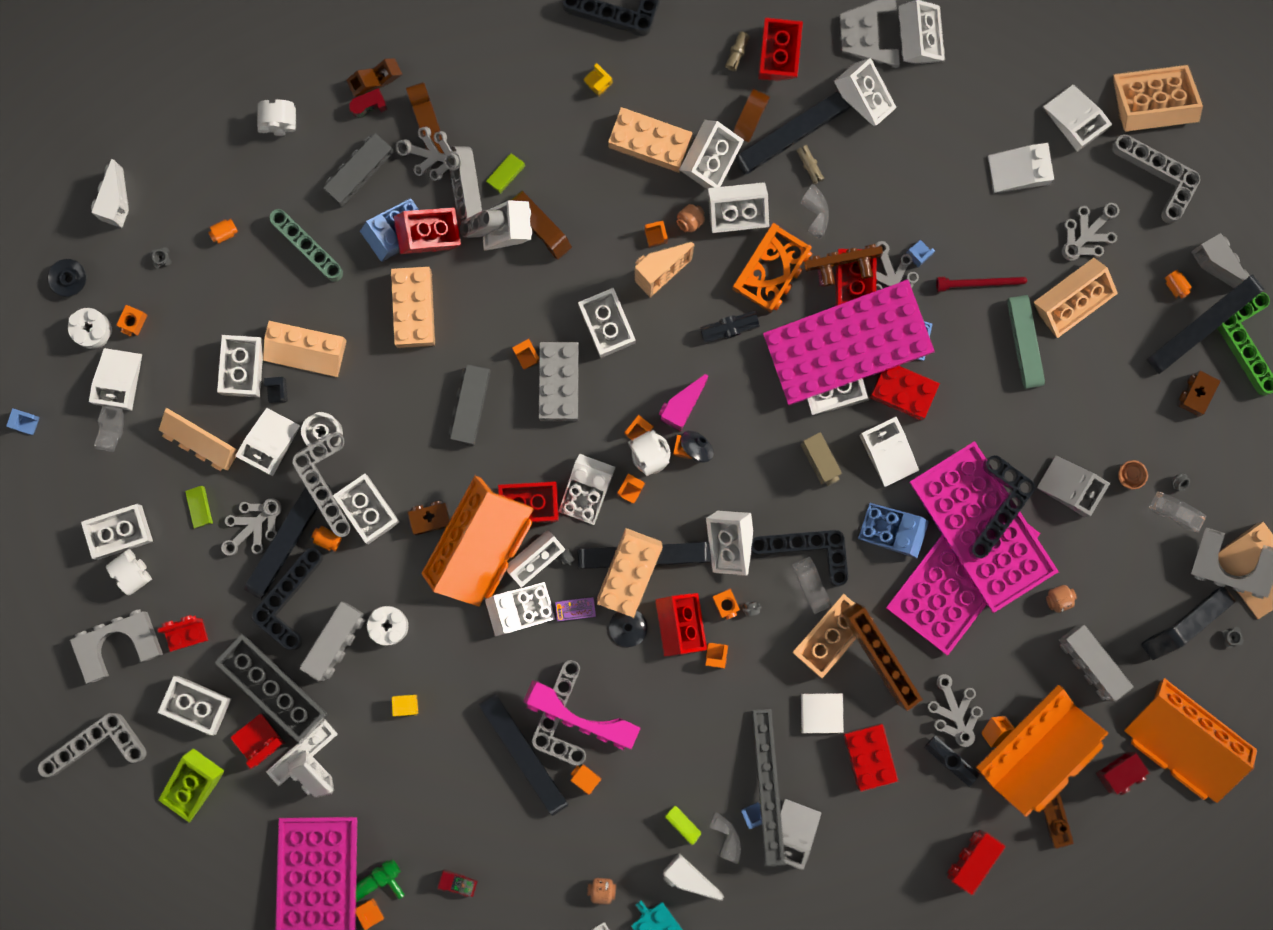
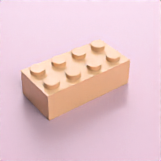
(650, 139)
(413, 307)
(629, 572)

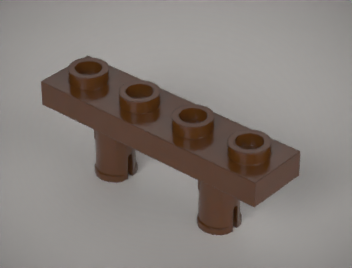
(834, 259)
(1057, 823)

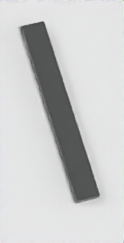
(768, 788)

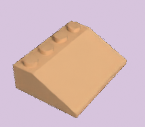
(1157, 98)
(659, 267)
(1242, 557)

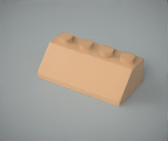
(1076, 297)
(303, 348)
(198, 440)
(827, 639)

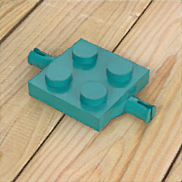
(655, 918)

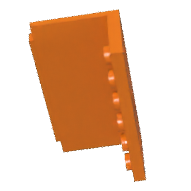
(477, 544)
(1191, 743)
(1043, 753)

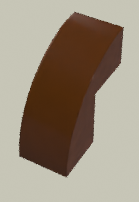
(370, 79)
(751, 115)

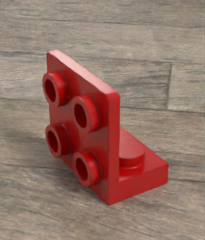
(184, 633)
(257, 740)

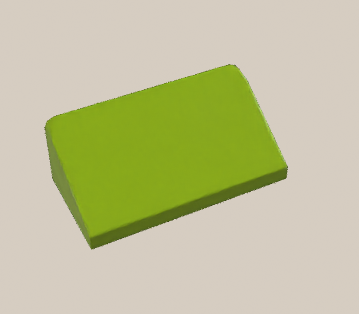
(506, 173)
(199, 507)
(683, 825)

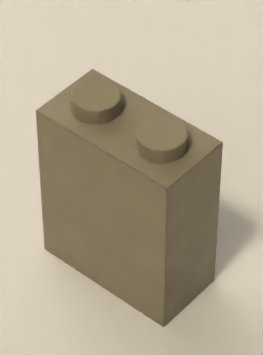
(821, 459)

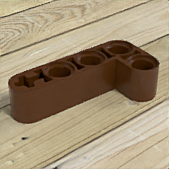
(424, 111)
(545, 229)

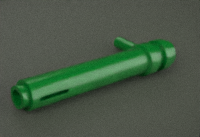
(380, 877)

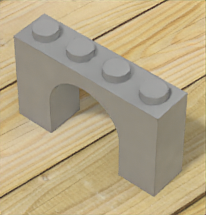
(1208, 567)
(89, 645)

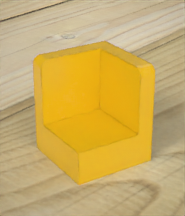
(598, 80)
(404, 705)

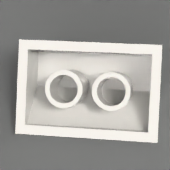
(921, 32)

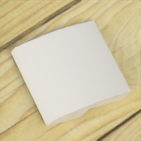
(822, 713)

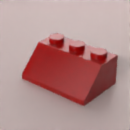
(780, 49)
(849, 281)
(681, 624)

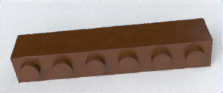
(881, 656)

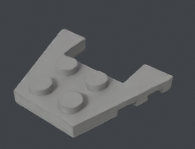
(860, 33)

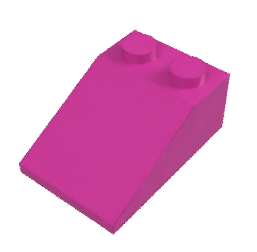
(681, 405)

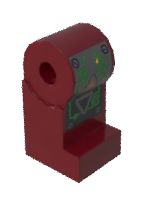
(367, 102)
(457, 883)

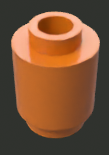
(222, 231)
(1178, 284)
(326, 538)

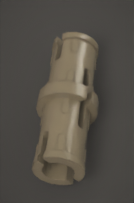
(737, 51)
(810, 164)

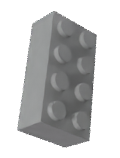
(559, 381)
(333, 641)
(1095, 663)

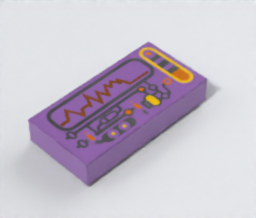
(575, 609)

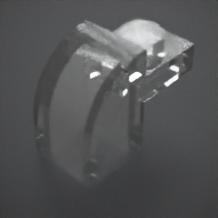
(111, 428)

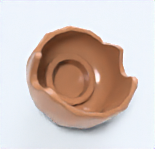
(1133, 474)

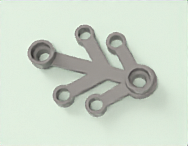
(431, 153)
(1087, 234)
(893, 278)
(254, 524)
(956, 714)

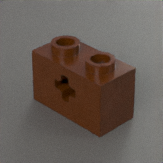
(1207, 387)
(421, 525)

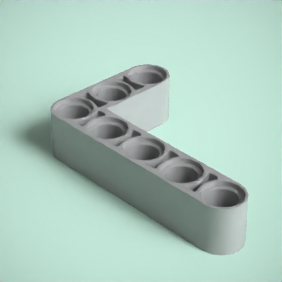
(1162, 172)
(471, 218)
(314, 486)
(548, 733)
(91, 742)

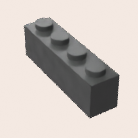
(358, 169)
(470, 404)

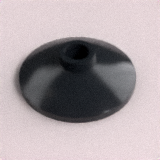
(59, 273)
(696, 446)
(628, 638)

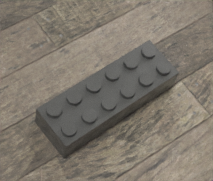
(271, 688)

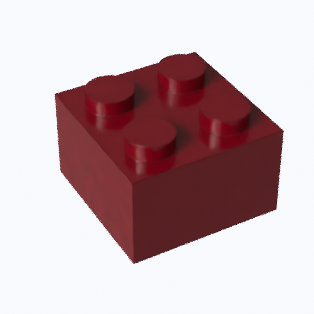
(1123, 773)

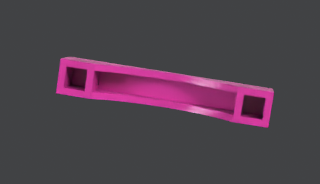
(616, 730)

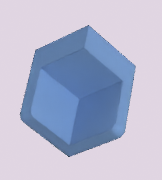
(920, 253)
(22, 421)
(752, 815)

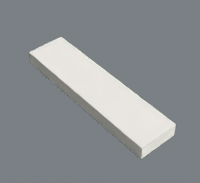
(314, 743)

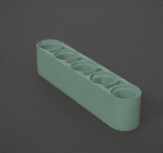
(302, 237)
(1026, 341)

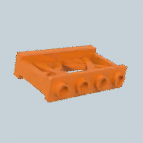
(771, 242)

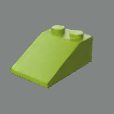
(190, 784)

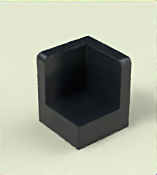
(276, 389)

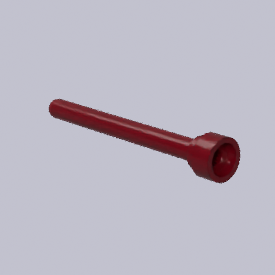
(944, 284)

